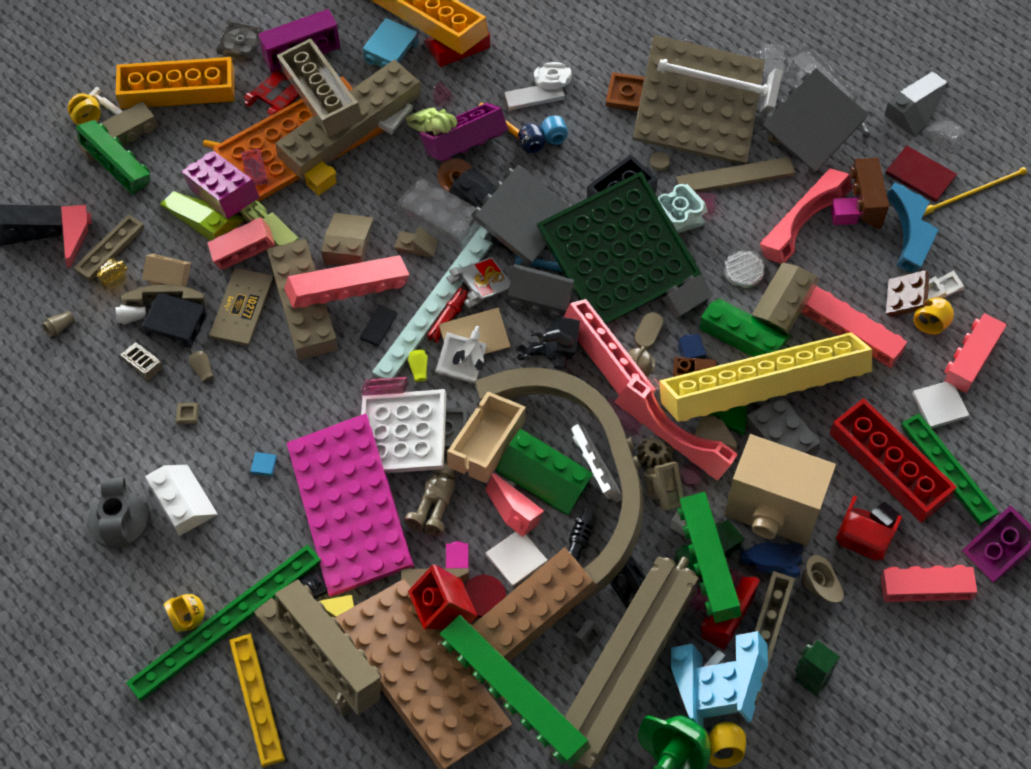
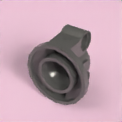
(124, 527)

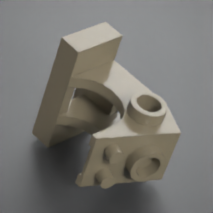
(661, 482)

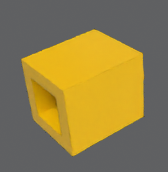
(320, 178)

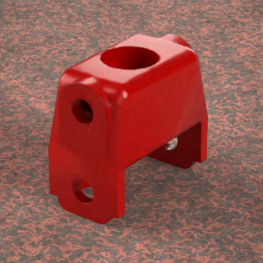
(863, 534)

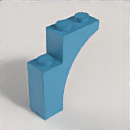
(916, 233)

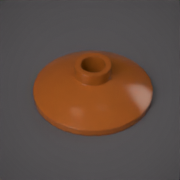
(451, 169)

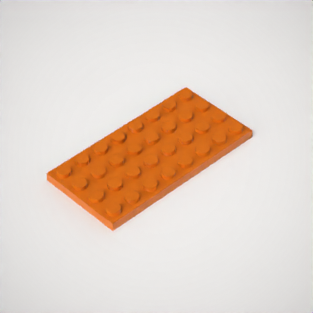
(265, 135)

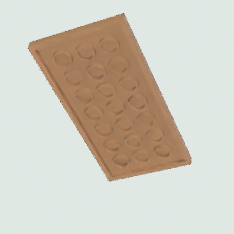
(421, 679)

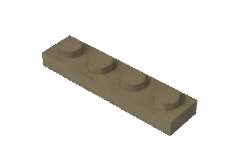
(109, 247)

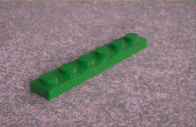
(933, 449)

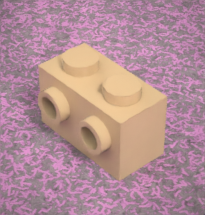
(166, 270)

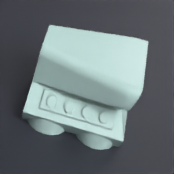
(683, 208)

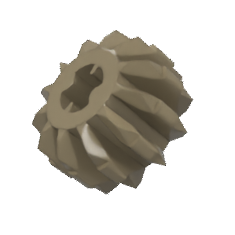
(646, 452)

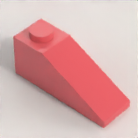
(75, 228)
(513, 506)

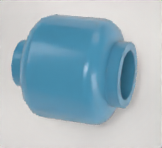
(554, 130)

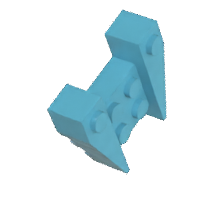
(723, 686)

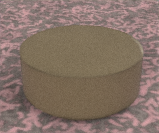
(659, 161)

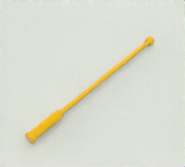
(930, 209)

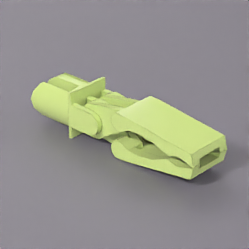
(432, 120)
(280, 232)

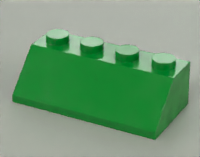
(113, 156)
(741, 329)
(544, 472)

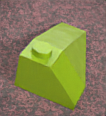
(200, 215)

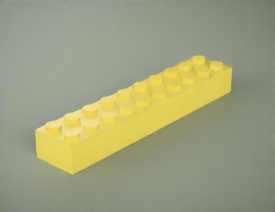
(765, 376)

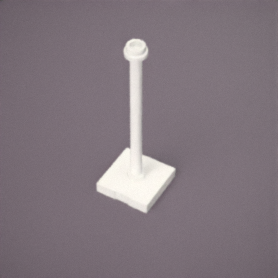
(768, 91)

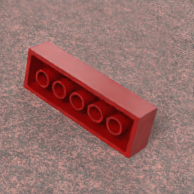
(892, 460)

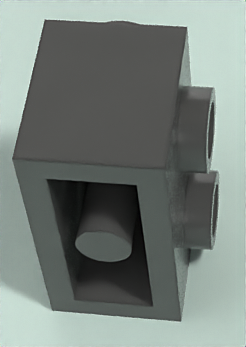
(688, 296)

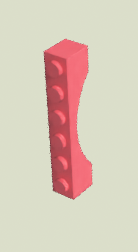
(780, 242)
(709, 455)

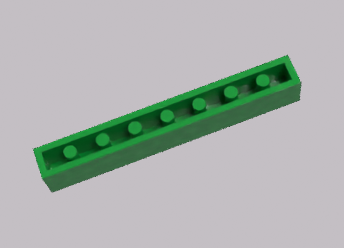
(515, 691)

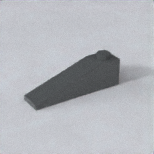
(916, 103)

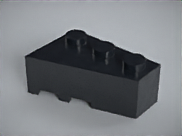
(29, 222)

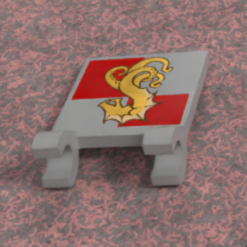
(482, 278)

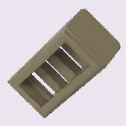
(148, 372)

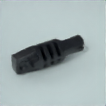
(581, 533)

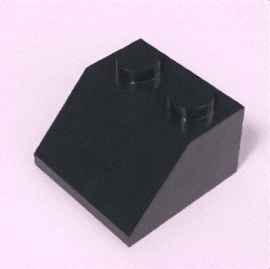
(472, 187)

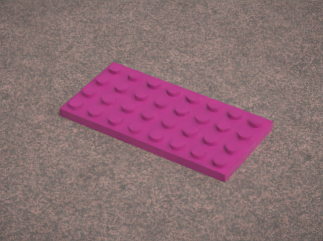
(349, 505)

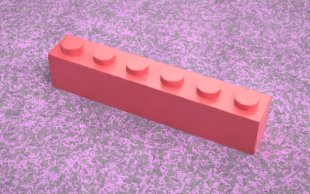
(346, 281)
(843, 319)
(604, 347)

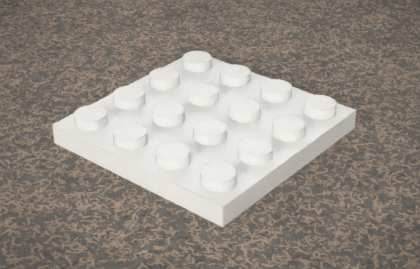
(408, 429)

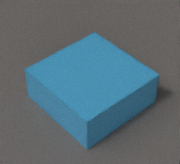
(263, 464)

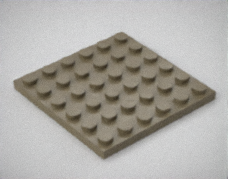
(694, 112)

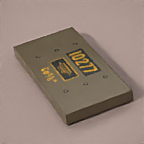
(241, 307)

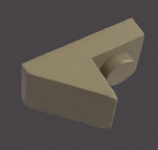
(420, 243)

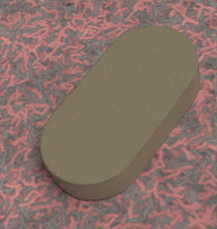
(648, 330)

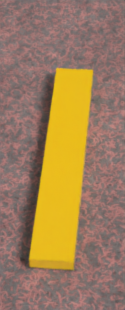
(256, 700)

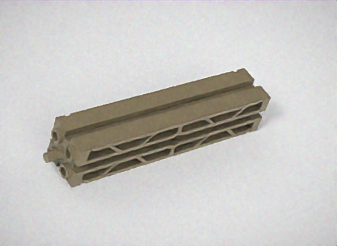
(630, 656)

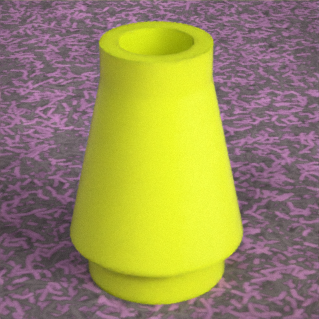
(418, 364)

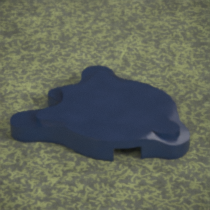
(775, 558)

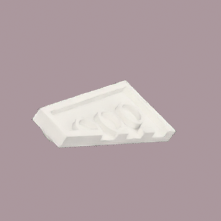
(596, 463)

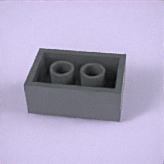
(783, 426)

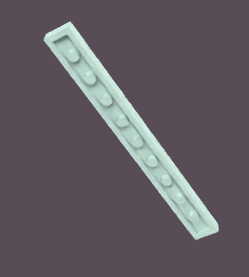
(430, 310)

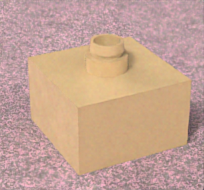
(778, 490)

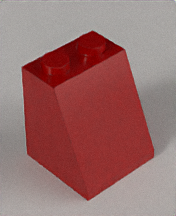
(440, 599)

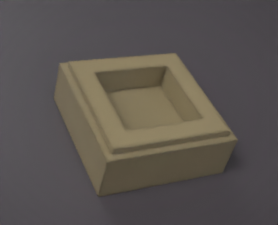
(187, 413)

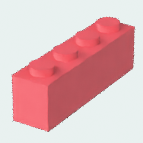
(974, 353)
(928, 584)

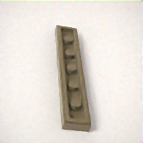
(738, 175)

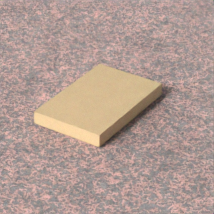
(490, 328)

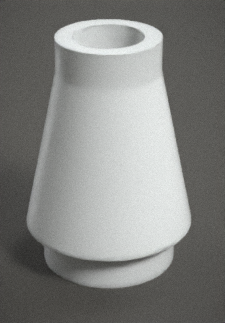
(128, 314)

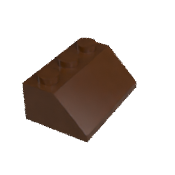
(870, 191)

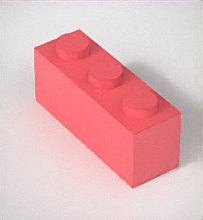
(241, 243)

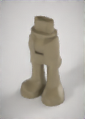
(438, 493)

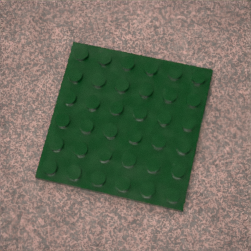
(619, 248)

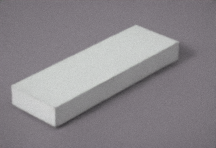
(532, 96)

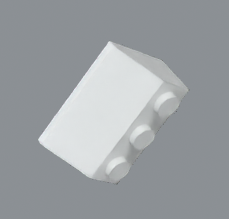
(180, 497)

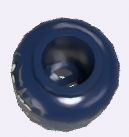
(531, 138)

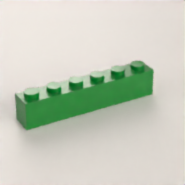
(710, 558)

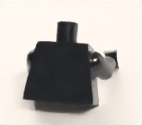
(560, 342)

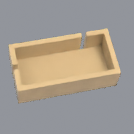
(486, 437)

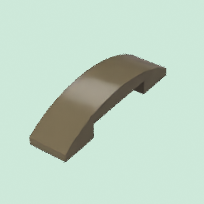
(148, 294)

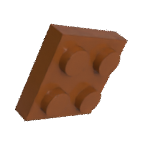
(624, 91)

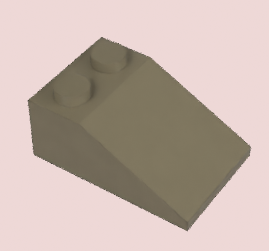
(346, 239)

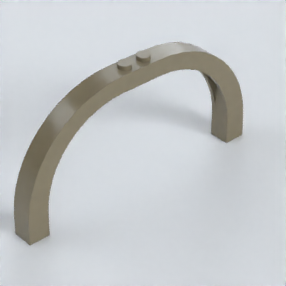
(560, 384)

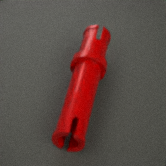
(452, 308)

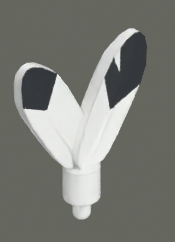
(471, 346)

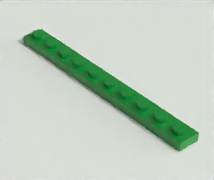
(221, 623)

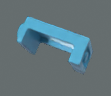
(389, 43)

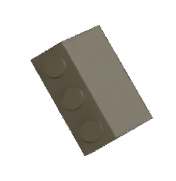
(786, 297)

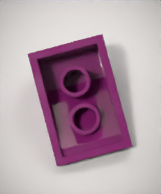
(1001, 544)

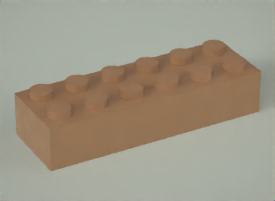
(535, 605)

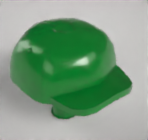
(675, 742)

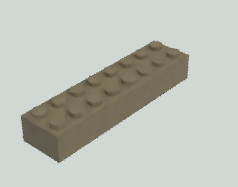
(378, 100)

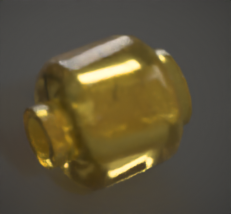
(112, 272)

